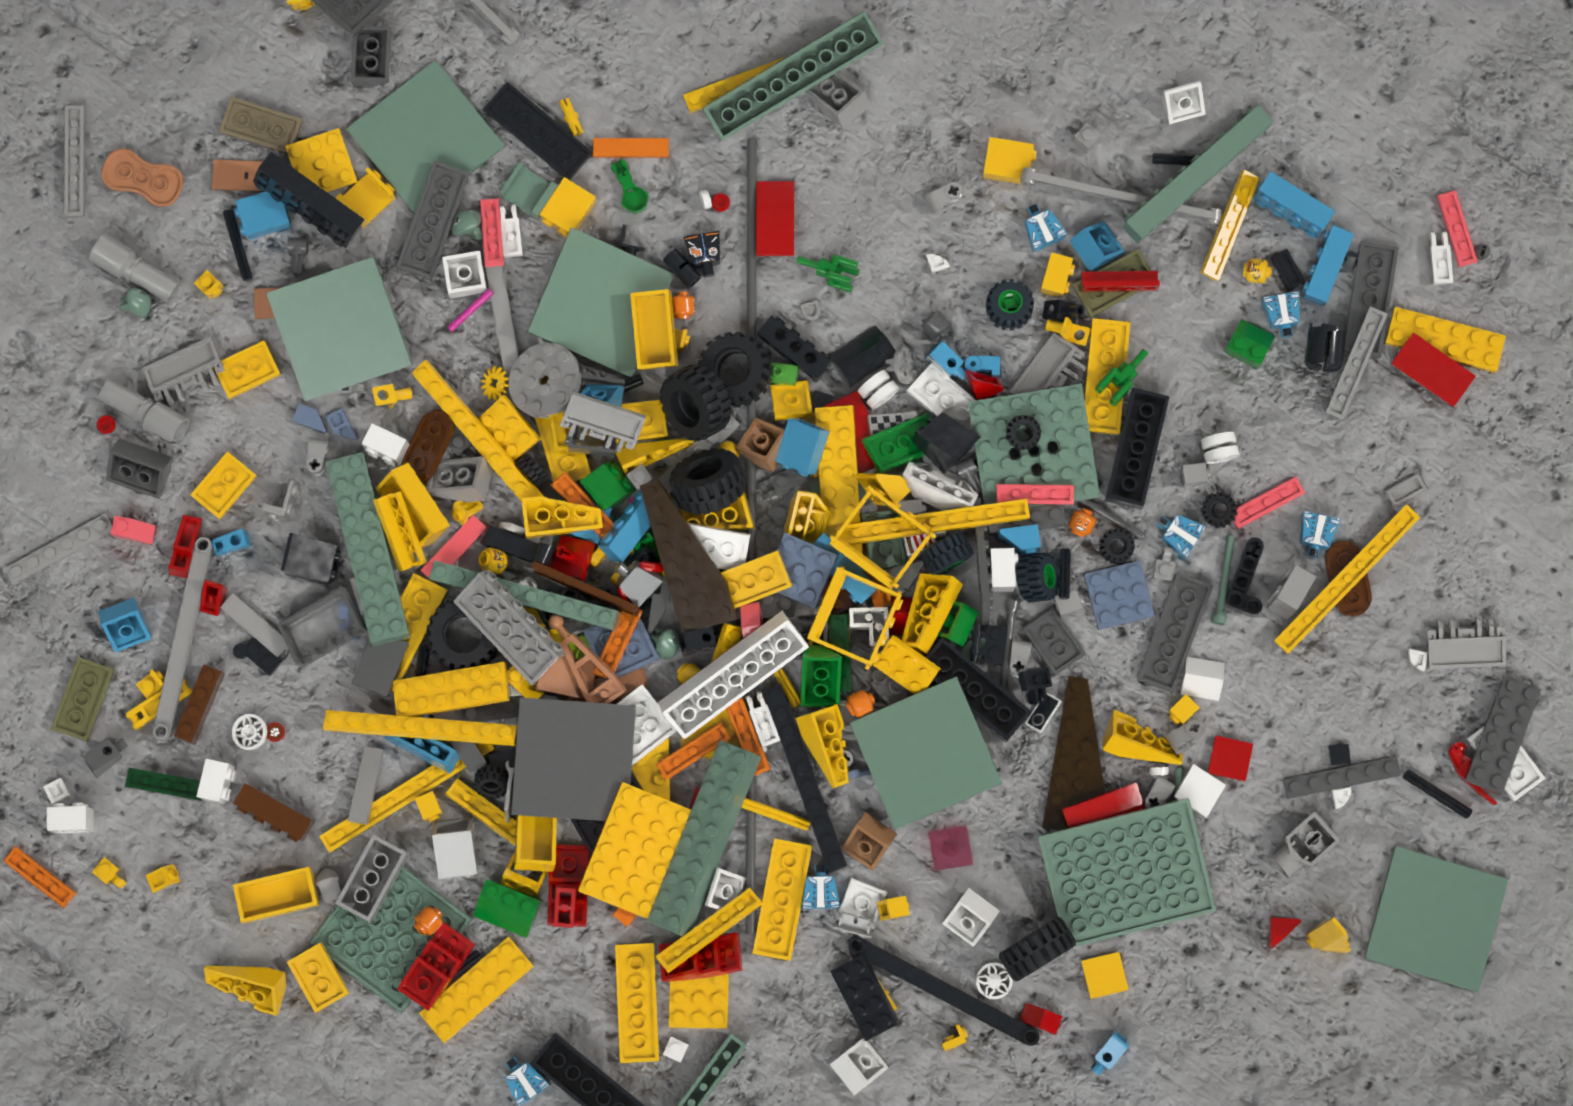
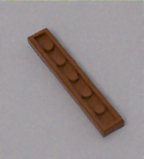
(585, 589)

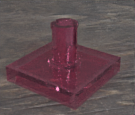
(950, 848)

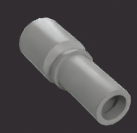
(123, 262)
(154, 417)

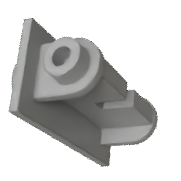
(845, 924)

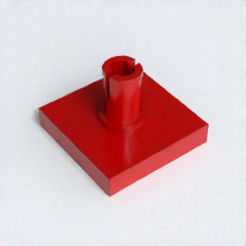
(573, 557)

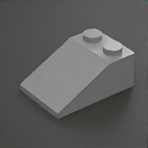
(839, 99)
(461, 479)

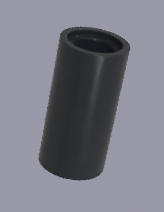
(682, 268)

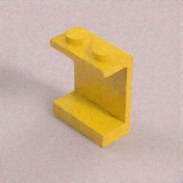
(368, 196)

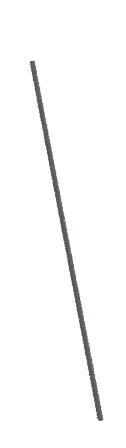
(751, 484)

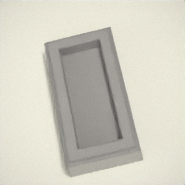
(1405, 490)

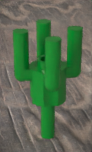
(832, 270)
(1121, 378)

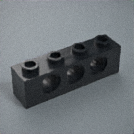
(813, 370)

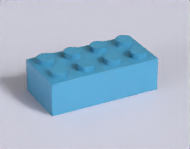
(1293, 205)

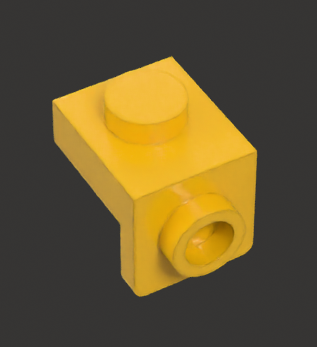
(300, 4)

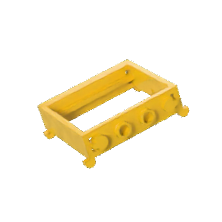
(861, 560)
(828, 603)

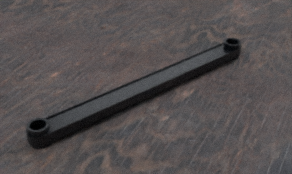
(945, 991)

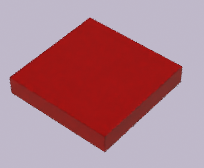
(1230, 758)

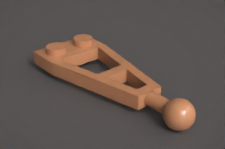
(608, 690)

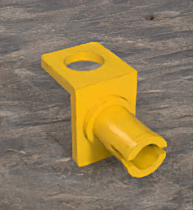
(1067, 330)
(392, 395)

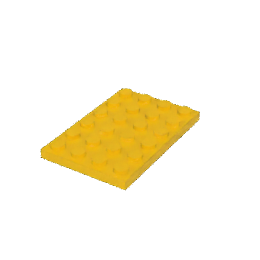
(634, 850)

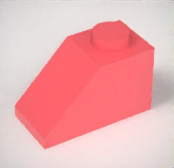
(132, 530)
(751, 618)

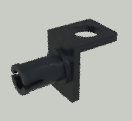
(629, 248)
(1062, 309)

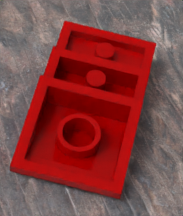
(774, 218)
(861, 427)
(1105, 805)
(569, 869)
(715, 959)
(436, 966)

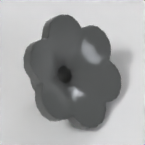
(513, 575)

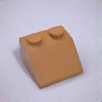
(761, 444)
(869, 841)

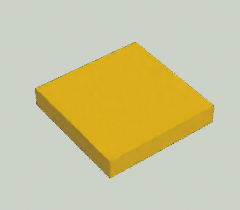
(791, 401)
(1104, 975)

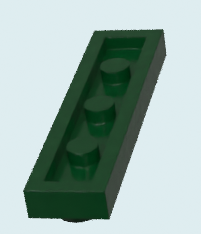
(839, 637)
(162, 783)

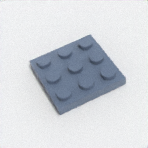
(807, 569)
(1119, 595)
(637, 654)

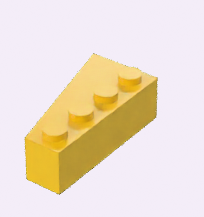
(732, 518)
(929, 610)

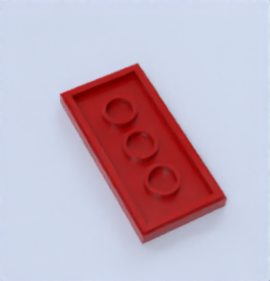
(1433, 369)

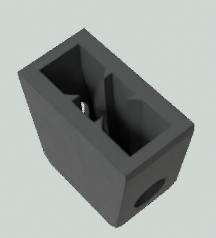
(99, 762)

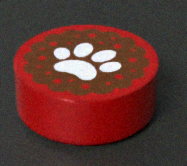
(275, 732)

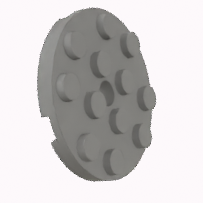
(526, 375)

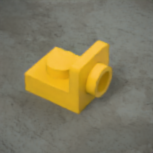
(209, 285)
(682, 339)
(463, 510)
(151, 683)
(163, 878)
(952, 1041)

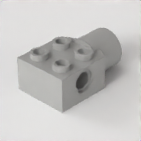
(1304, 845)

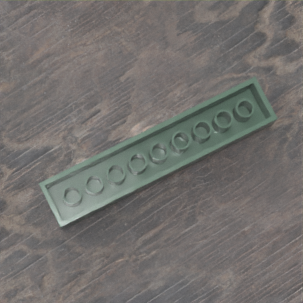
(792, 75)
(368, 549)
(704, 838)

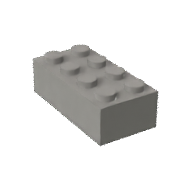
(1290, 591)
(372, 878)

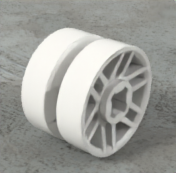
(878, 389)
(1219, 447)

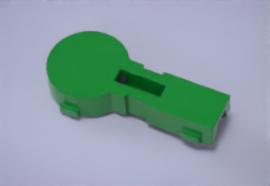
(635, 201)

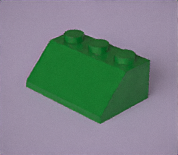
(820, 677)
(506, 908)

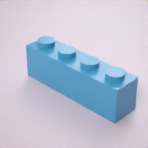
(1327, 266)
(626, 530)
(858, 590)
(429, 751)

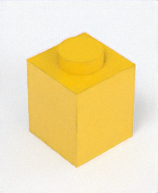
(1183, 710)
(429, 806)
(893, 908)

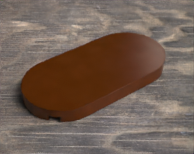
(429, 444)
(1360, 596)

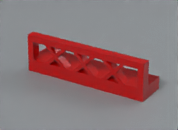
(1119, 281)

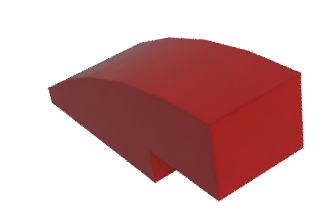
(184, 546)

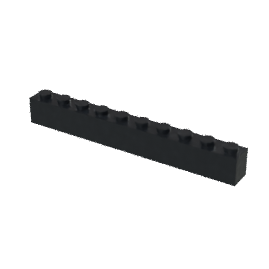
(804, 779)

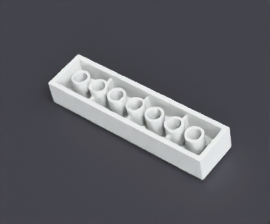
(733, 674)

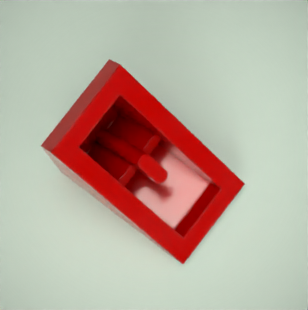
(983, 385)
(212, 597)
(901, 617)
(1280, 928)
(1040, 1018)

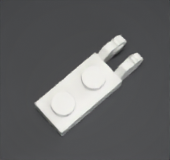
(511, 233)
(1441, 260)
(763, 722)

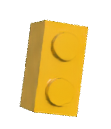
(1056, 275)

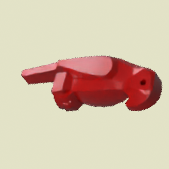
(1461, 765)

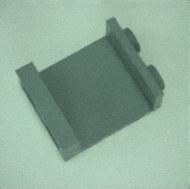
(527, 190)

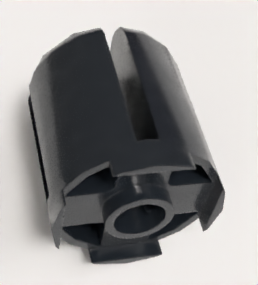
(1316, 347)

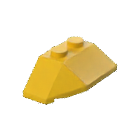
(806, 516)

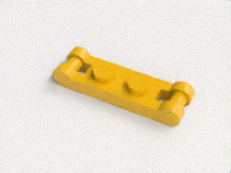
(150, 707)

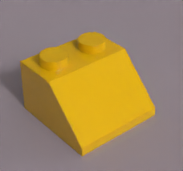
(892, 485)

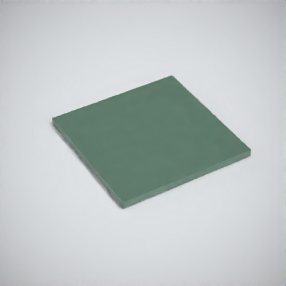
(423, 124)
(590, 301)
(339, 328)
(926, 753)
(1436, 919)
(385, 950)

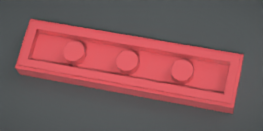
(1457, 229)
(491, 232)
(1035, 493)
(1268, 502)
(457, 545)

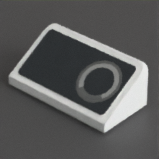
(1043, 713)

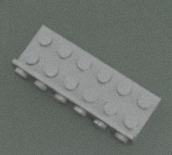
(509, 626)

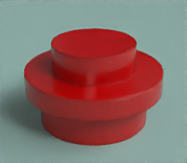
(720, 202)
(106, 424)

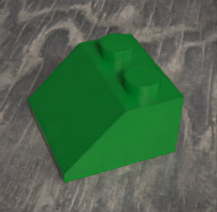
(1249, 344)
(608, 485)
(958, 624)

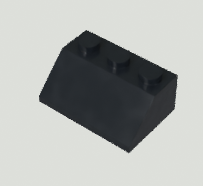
(862, 356)

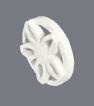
(249, 732)
(993, 981)

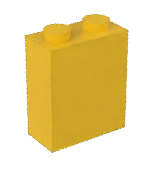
(1007, 159)
(567, 207)

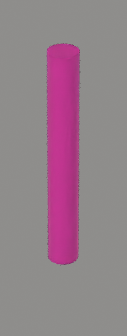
(471, 309)

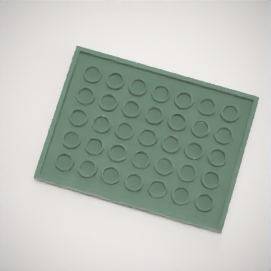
(1127, 872)

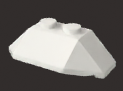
(938, 489)

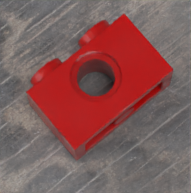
(565, 905)

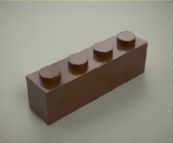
(199, 704)
(272, 811)

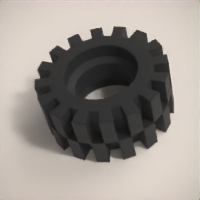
(1035, 432)
(532, 469)
(1230, 514)
(1125, 538)
(491, 781)

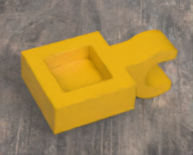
(108, 872)

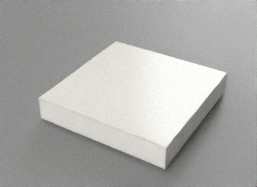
(1201, 790)
(862, 900)

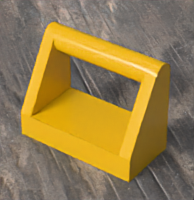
(521, 883)

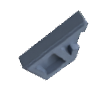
(308, 417)
(340, 424)
(858, 773)

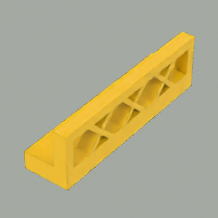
(397, 531)

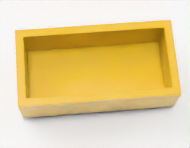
(654, 329)
(423, 510)
(535, 843)
(276, 895)

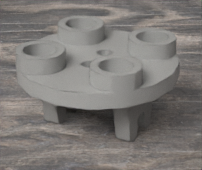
(903, 365)

